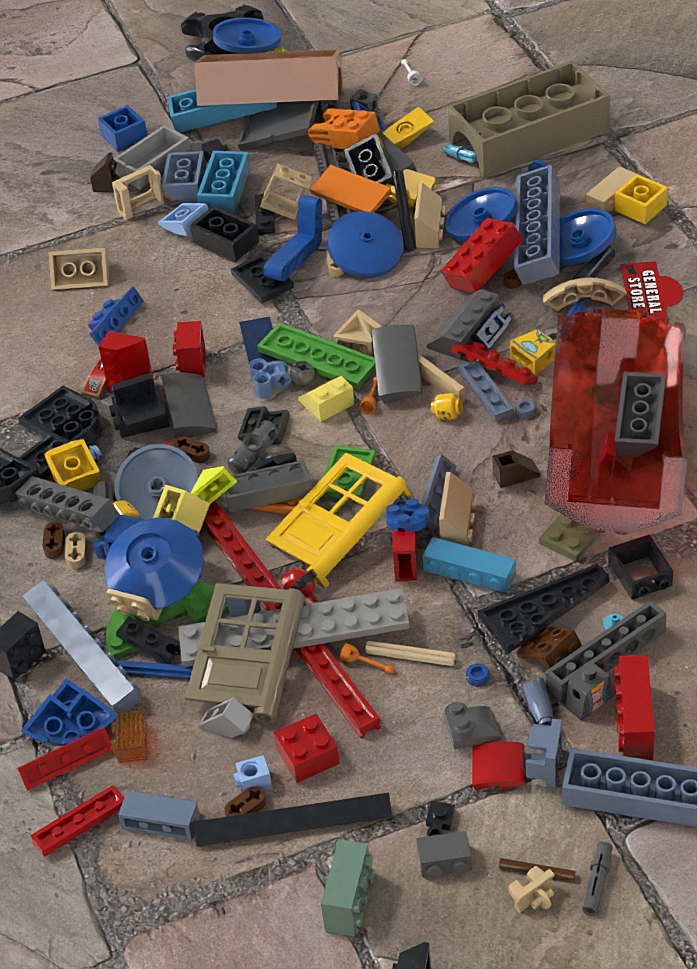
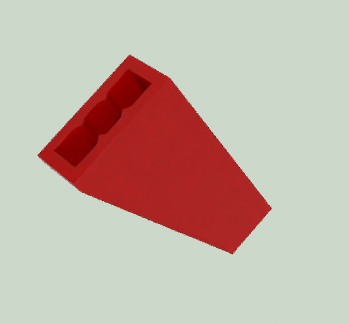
(404, 555)

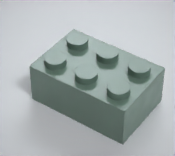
(347, 888)

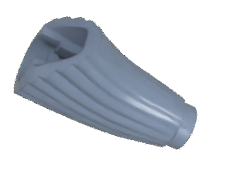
(539, 701)

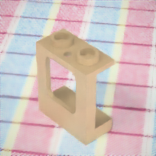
(121, 191)

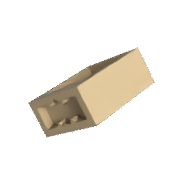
(273, 201)

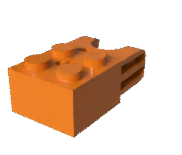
(344, 127)

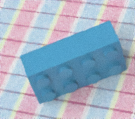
(224, 180)

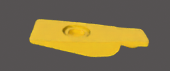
(408, 128)

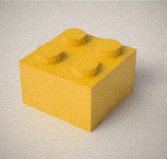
(641, 199)

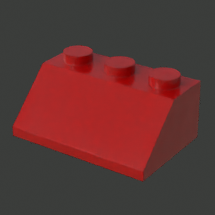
(123, 357)

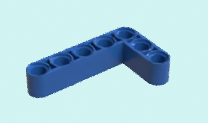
(302, 244)

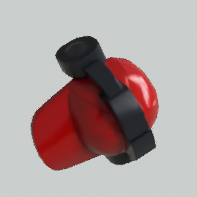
(301, 580)

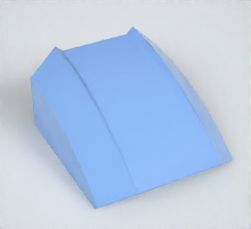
(182, 217)

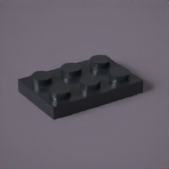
(252, 277)

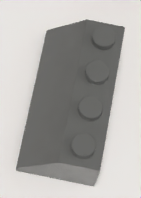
(464, 322)
(639, 413)

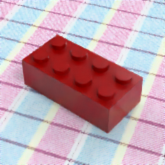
(482, 255)
(634, 707)

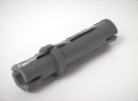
(599, 869)

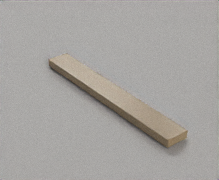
(427, 370)

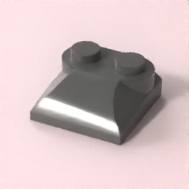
(470, 725)

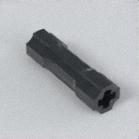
(596, 264)

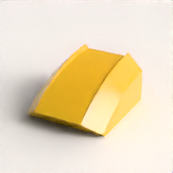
(73, 465)

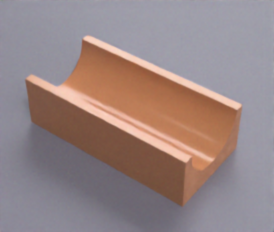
(268, 77)

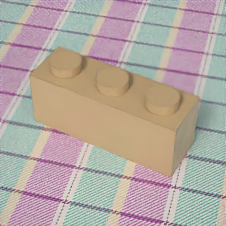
(603, 194)

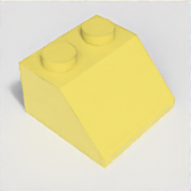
(328, 398)

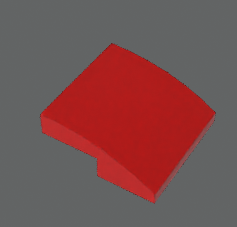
(498, 765)

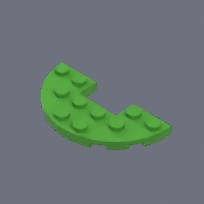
(195, 604)

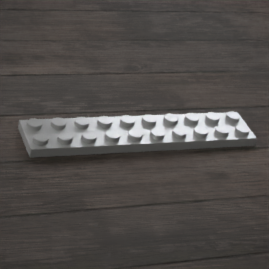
(317, 625)

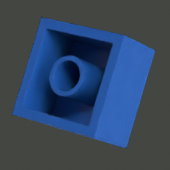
(122, 128)

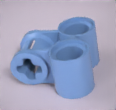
(267, 377)

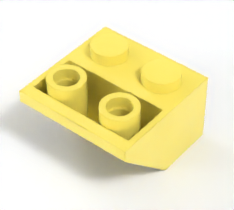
(182, 506)

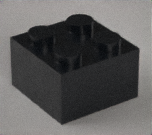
(19, 645)

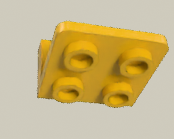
(412, 181)

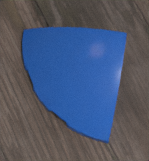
(68, 716)

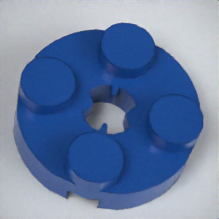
(407, 515)

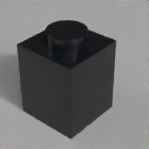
(209, 147)

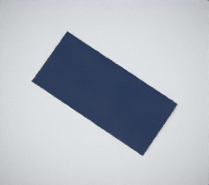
(253, 333)

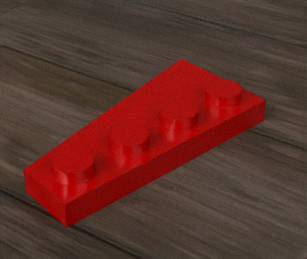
(493, 361)

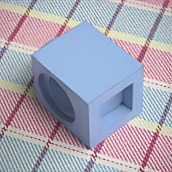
(252, 773)

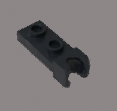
(148, 640)

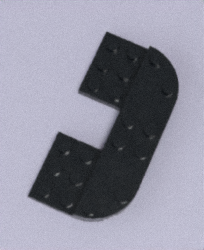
(58, 418)

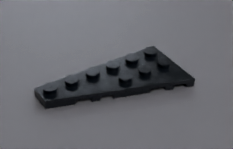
(528, 613)

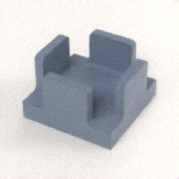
(549, 740)

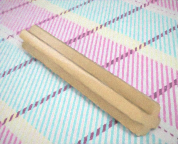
(410, 653)

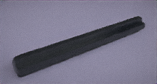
(404, 213)

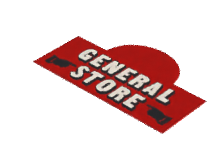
(648, 290)

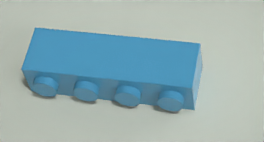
(469, 564)

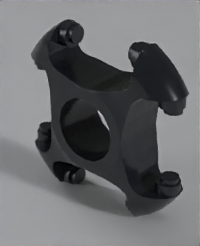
(202, 26)

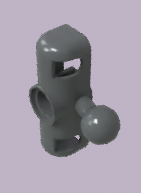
(259, 438)

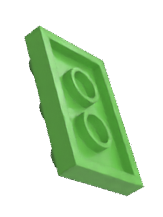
(349, 477)

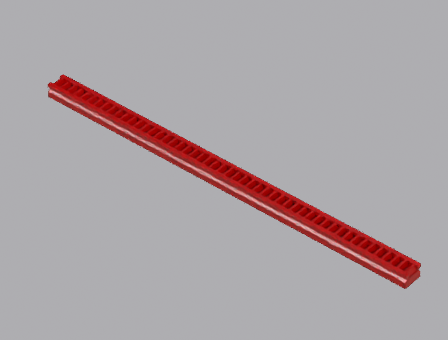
(316, 657)

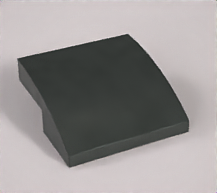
(254, 418)

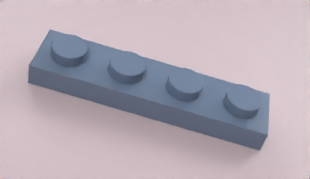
(486, 390)
(434, 490)

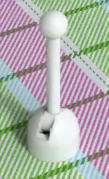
(412, 74)

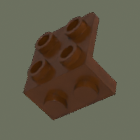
(550, 646)

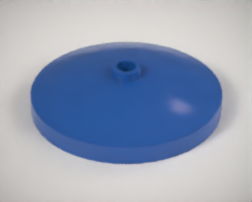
(246, 35)
(474, 208)
(585, 235)
(365, 244)

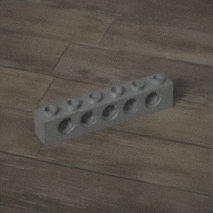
(67, 504)
(604, 650)

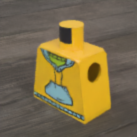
(533, 350)

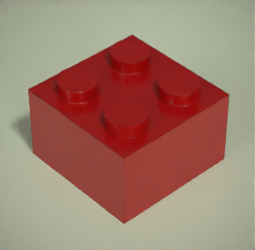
(190, 348)
(306, 748)

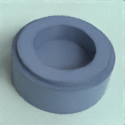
(525, 408)

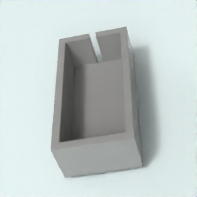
(151, 151)

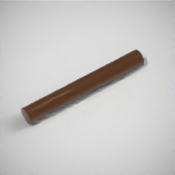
(525, 867)

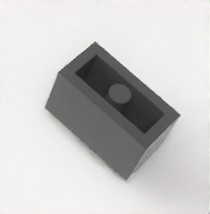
(444, 854)

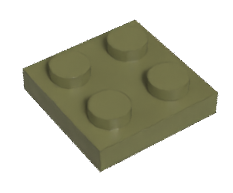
(568, 538)

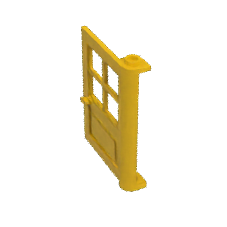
(320, 535)

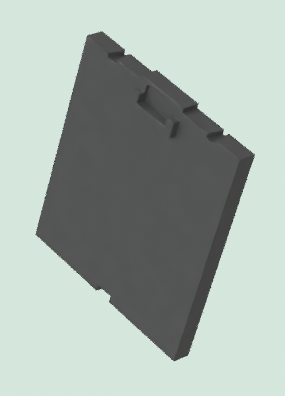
(279, 123)

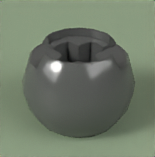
(302, 373)

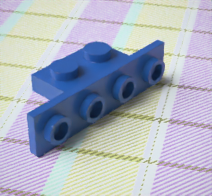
(114, 314)

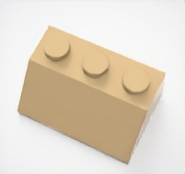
(429, 218)
(79, 268)
(457, 510)

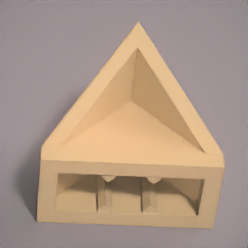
(355, 335)

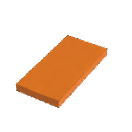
(350, 190)

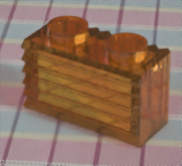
(130, 736)

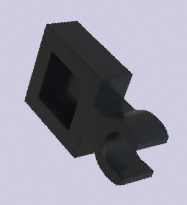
(439, 817)

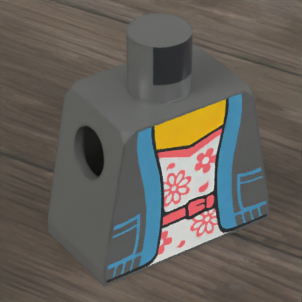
(588, 691)

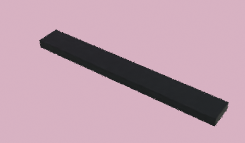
(292, 819)

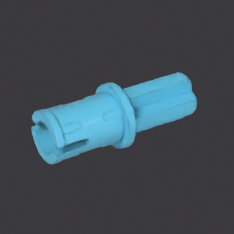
(460, 153)

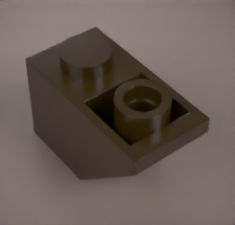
(104, 174)
(513, 468)

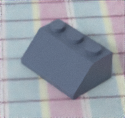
(184, 175)

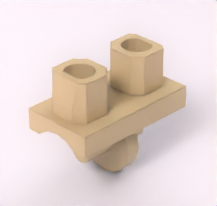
(534, 893)

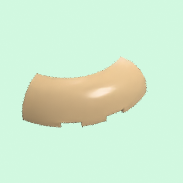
(578, 288)

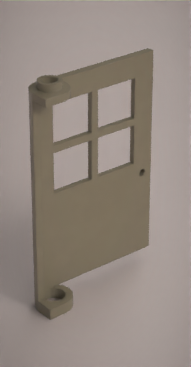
(244, 673)

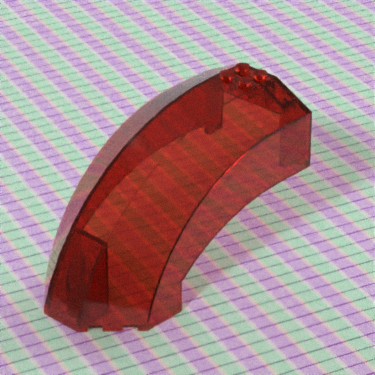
(584, 407)

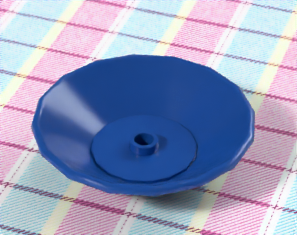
(167, 574)

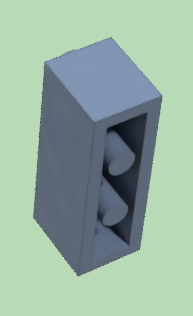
(159, 814)

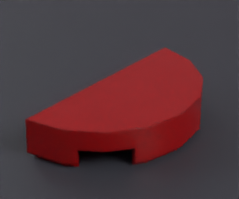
(608, 449)

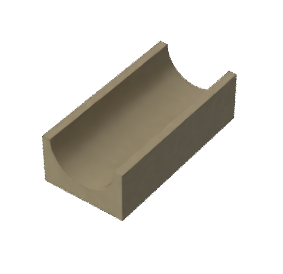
(530, 117)

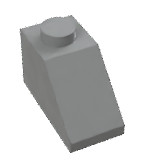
(227, 719)

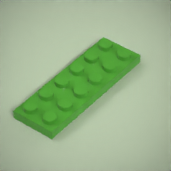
(325, 356)

